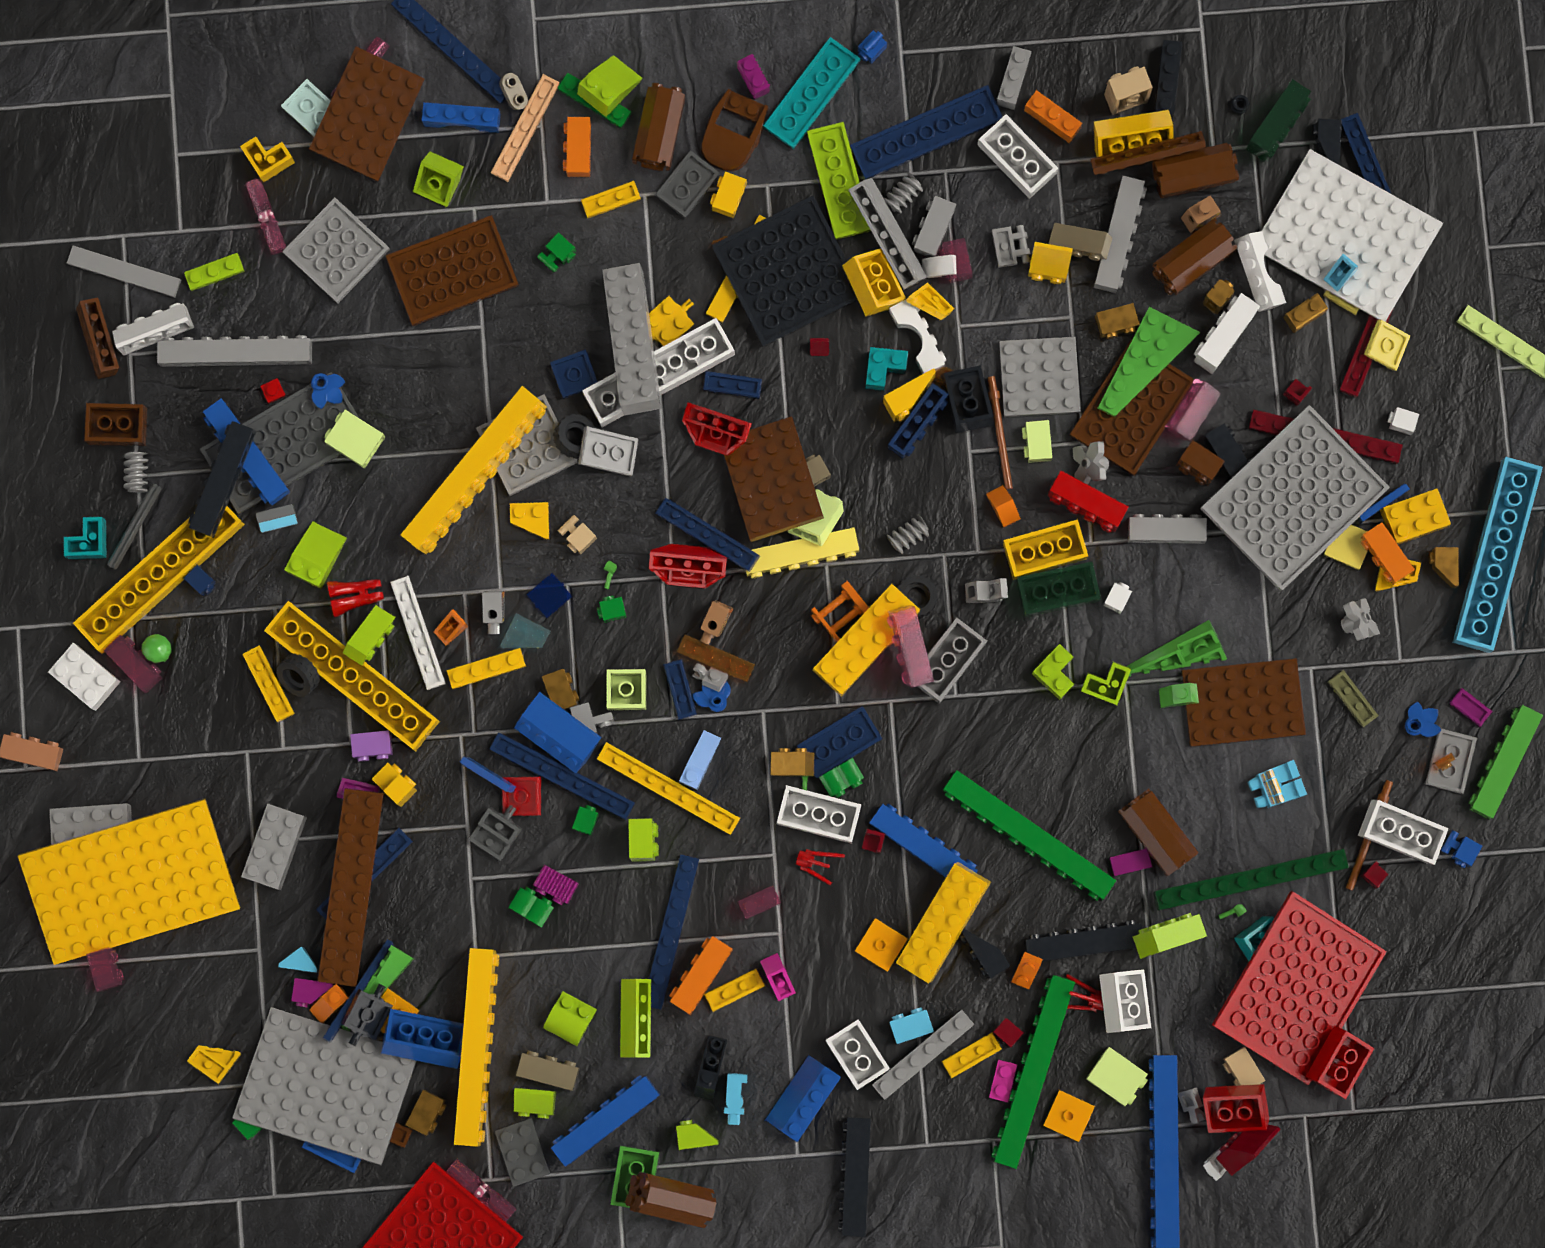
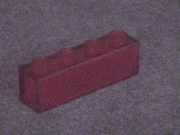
(910, 646)

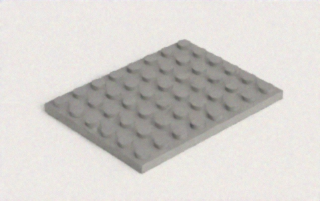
(1295, 498)
(324, 1090)

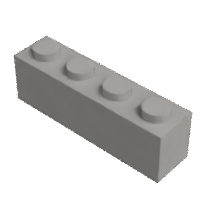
(1167, 530)

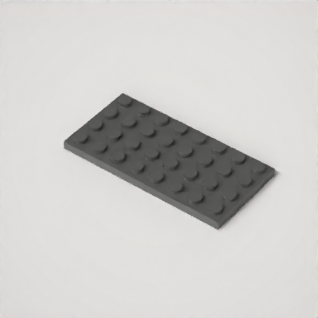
(289, 439)

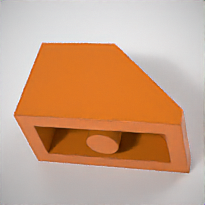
(329, 1003)

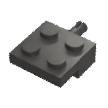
(496, 832)

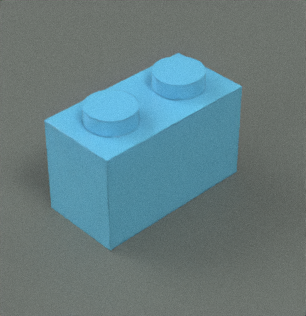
(911, 1026)

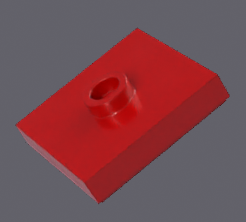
(525, 797)

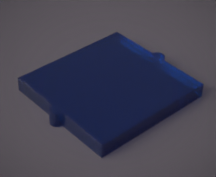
(549, 595)

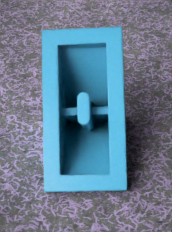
(1341, 272)
(300, 961)

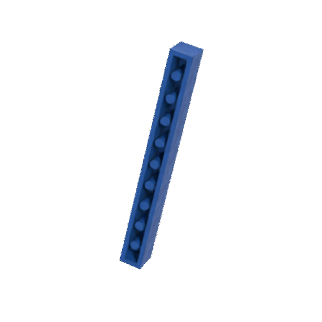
(1165, 1151)

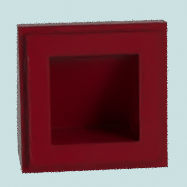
(819, 346)

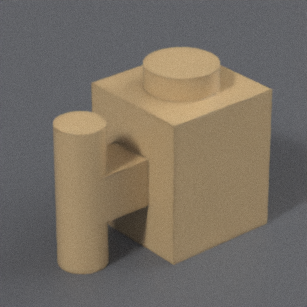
(580, 537)

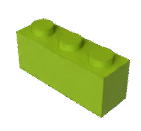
(369, 635)

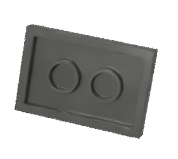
(687, 184)
(522, 1152)

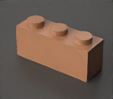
(31, 751)

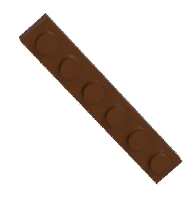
(1148, 152)

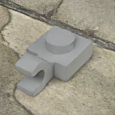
(712, 679)
(1191, 1102)

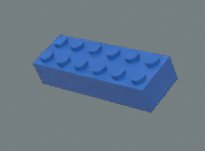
(605, 1121)

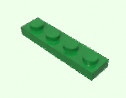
(569, 87)

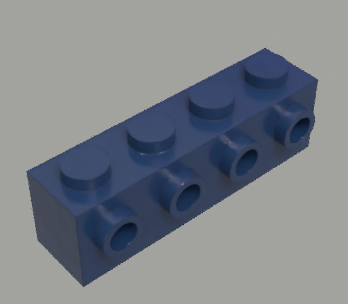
(918, 420)

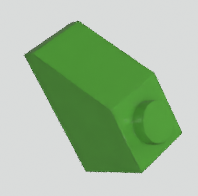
(1178, 695)

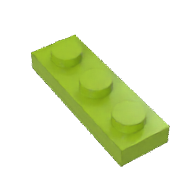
(214, 271)

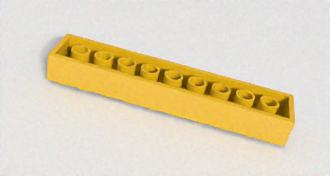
(474, 470)
(152, 581)
(357, 682)
(475, 1047)

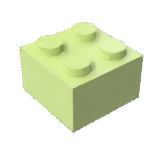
(626, 689)

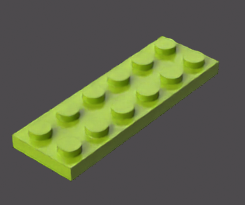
(837, 176)

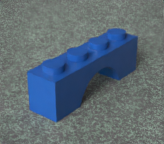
(457, 115)

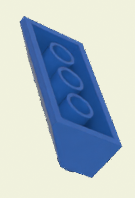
(557, 732)
(423, 1038)
(803, 1098)

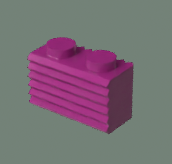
(753, 76)
(555, 884)

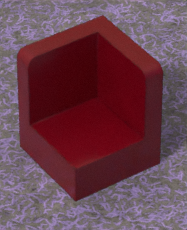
(1297, 392)
(873, 841)
(1374, 875)
(1008, 1032)

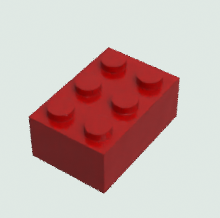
(1340, 1062)
(1236, 1108)

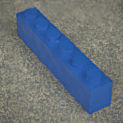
(256, 465)
(917, 840)

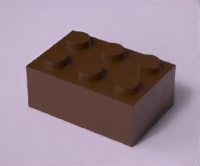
(115, 424)

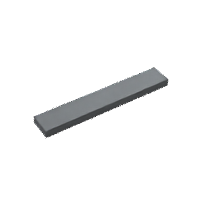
(123, 271)

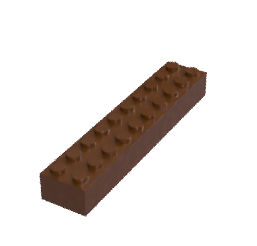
(350, 887)

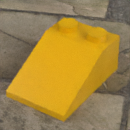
(1049, 263)
(905, 398)

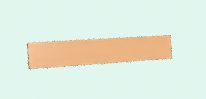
(525, 128)

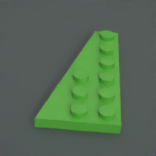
(1151, 350)

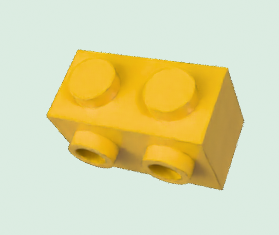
(728, 195)

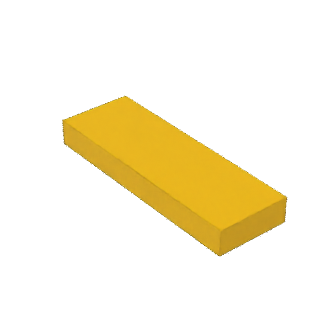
(610, 199)
(734, 990)
(971, 1055)

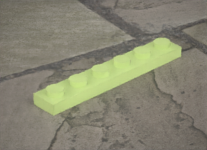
(1503, 340)

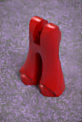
(342, 605)

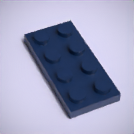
(841, 741)

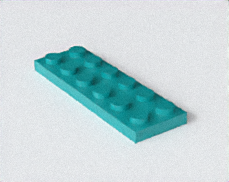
(811, 93)

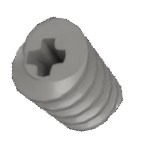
(903, 193)
(135, 472)
(908, 534)

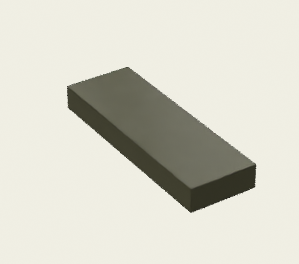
(1353, 698)

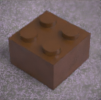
(1200, 463)

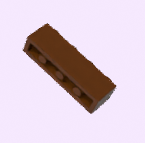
(97, 338)

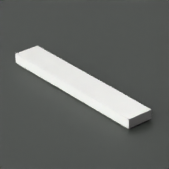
(417, 633)

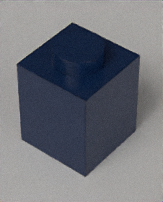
(200, 581)

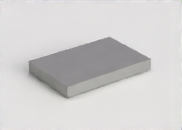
(608, 451)
(1456, 776)

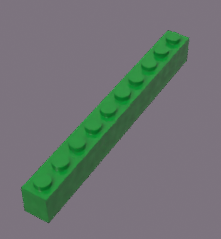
(1029, 835)
(1034, 1071)

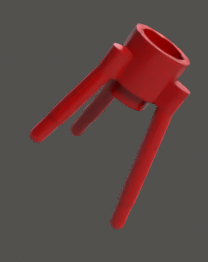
(806, 860)
(1094, 1000)

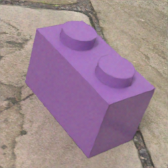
(371, 745)

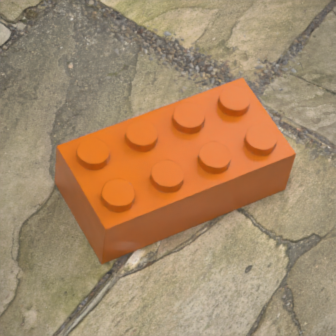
(701, 974)

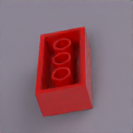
(1087, 501)

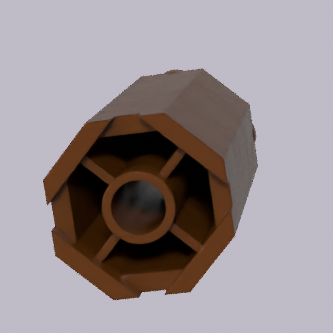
(659, 127)
(1195, 170)
(1194, 257)
(1158, 832)
(671, 1199)

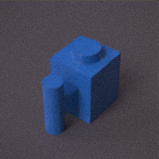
(872, 47)
(1465, 851)

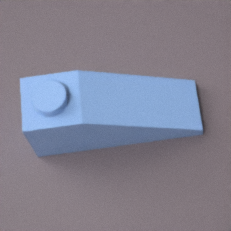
(700, 760)

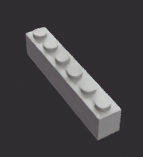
(1120, 229)
(887, 233)
(923, 1054)

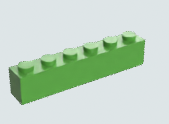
(1505, 762)

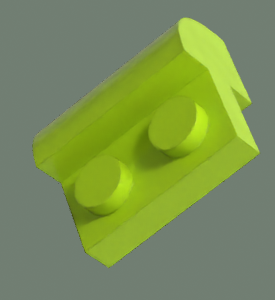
(569, 1018)

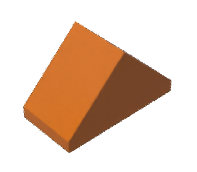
(1003, 506)
(450, 627)

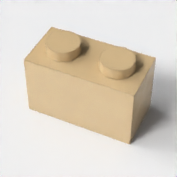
(1243, 1068)

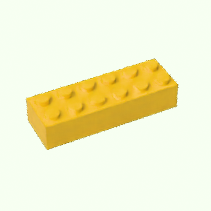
(861, 643)
(943, 922)

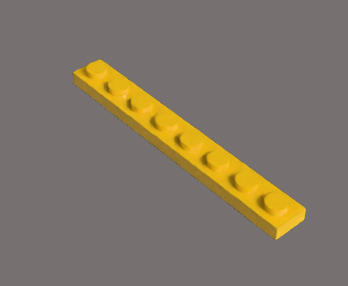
(668, 788)

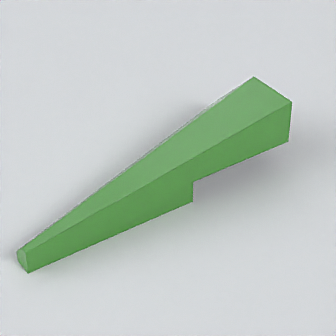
(1194, 646)
(388, 971)

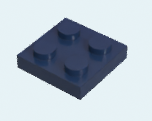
(573, 373)

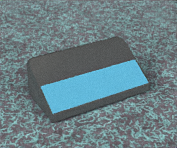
(277, 518)

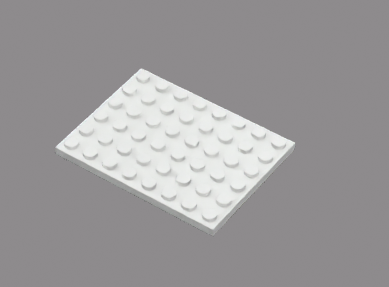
(1340, 213)

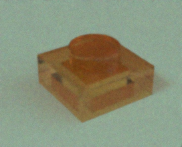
(1444, 763)

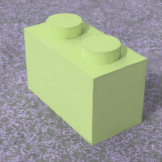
(1038, 441)

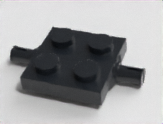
(366, 1014)

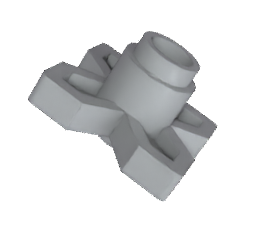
(1092, 462)
(1359, 620)

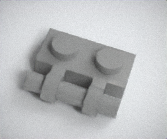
(1005, 248)

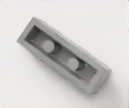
(1013, 78)
(933, 227)

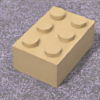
(1128, 90)

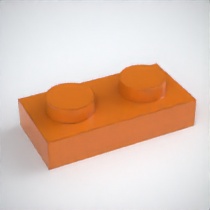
(1026, 970)

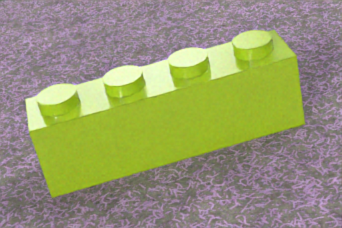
(635, 1018)

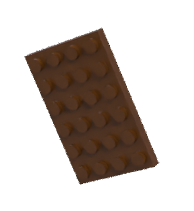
(366, 114)
(452, 270)
(1139, 424)
(773, 481)
(1245, 702)

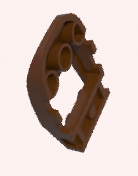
(726, 148)

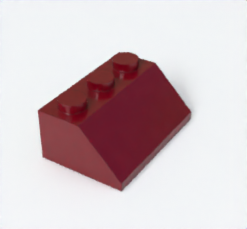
(1244, 1147)

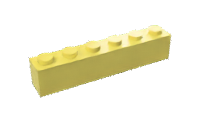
(801, 552)

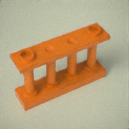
(859, 608)

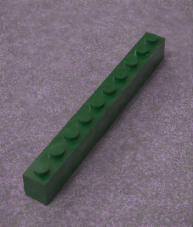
(1250, 879)

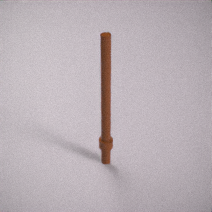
(994, 397)
(1366, 843)

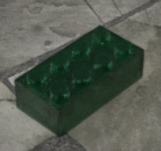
(1280, 118)
(1058, 589)

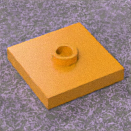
(881, 944)
(1068, 1115)

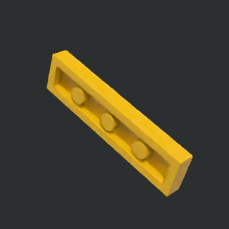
(486, 668)
(268, 683)

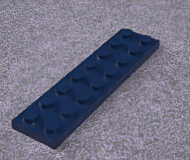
(926, 132)

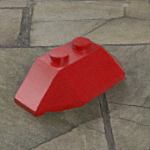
(715, 429)
(687, 565)

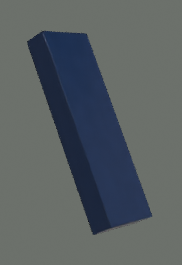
(732, 384)
(680, 689)

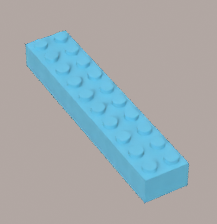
(1497, 554)

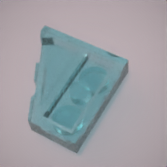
(525, 634)

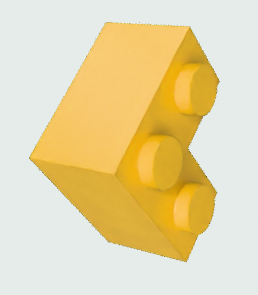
(267, 162)
(394, 784)

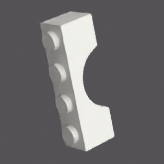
(1264, 289)
(907, 316)

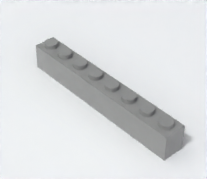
(234, 351)

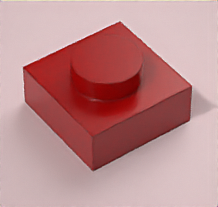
(273, 391)

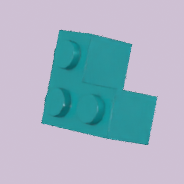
(884, 361)
(92, 542)
(1252, 936)

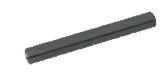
(134, 526)

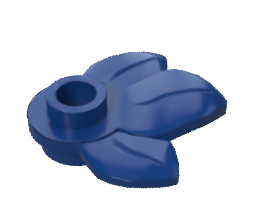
(329, 391)
(707, 697)
(1423, 719)

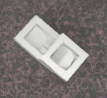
(939, 266)

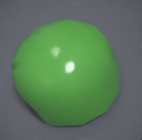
(156, 648)

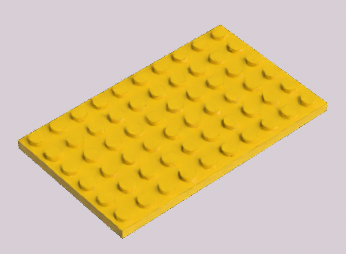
(129, 881)

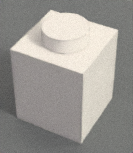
(1403, 421)
(1118, 597)

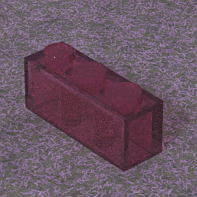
(1193, 410)
(133, 663)

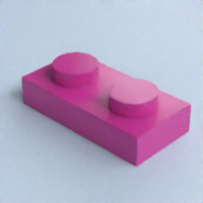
(1003, 1081)

